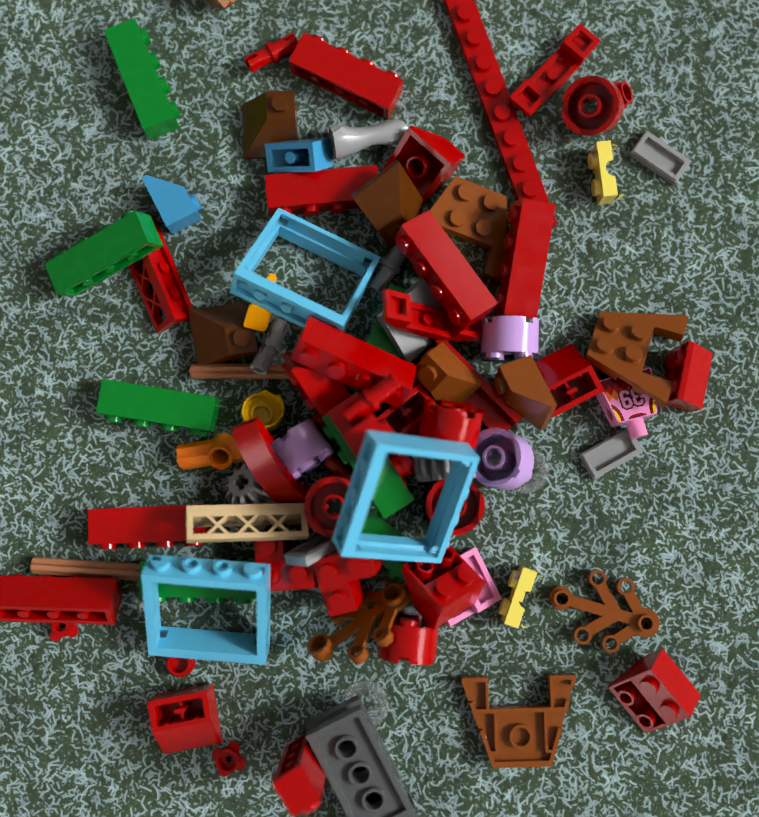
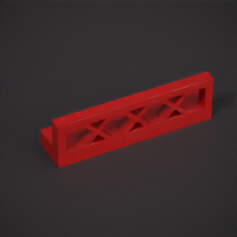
(167, 285)
(496, 410)

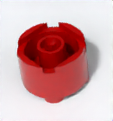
(576, 106)
(451, 422)
(317, 504)
(471, 510)
(412, 641)

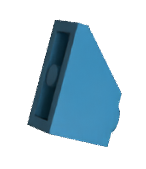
(299, 155)
(173, 203)

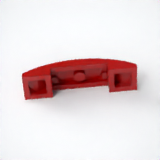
(555, 71)
(424, 319)
(265, 465)

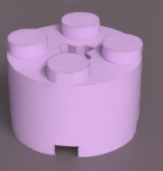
(509, 337)
(302, 448)
(514, 456)

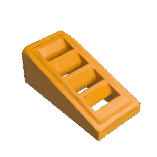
(257, 317)

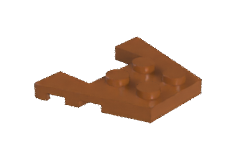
(475, 216)
(622, 344)
(520, 733)

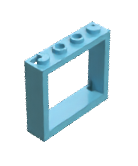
(316, 240)
(431, 549)
(206, 643)

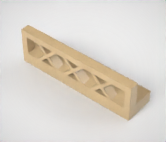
(247, 516)

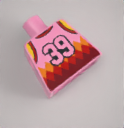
(625, 406)

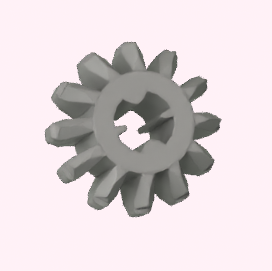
(430, 468)
(244, 488)

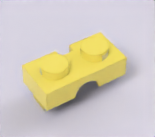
(604, 184)
(510, 608)

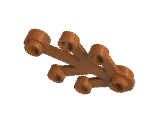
(388, 602)
(609, 612)

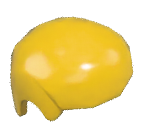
(265, 406)

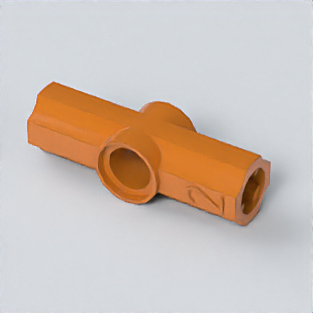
(205, 453)

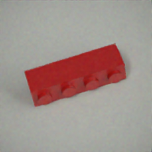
(346, 75)
(316, 191)
(524, 258)
(444, 270)
(351, 359)
(139, 526)
(59, 599)
(299, 778)

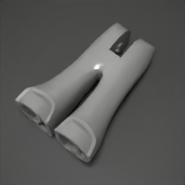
(351, 140)

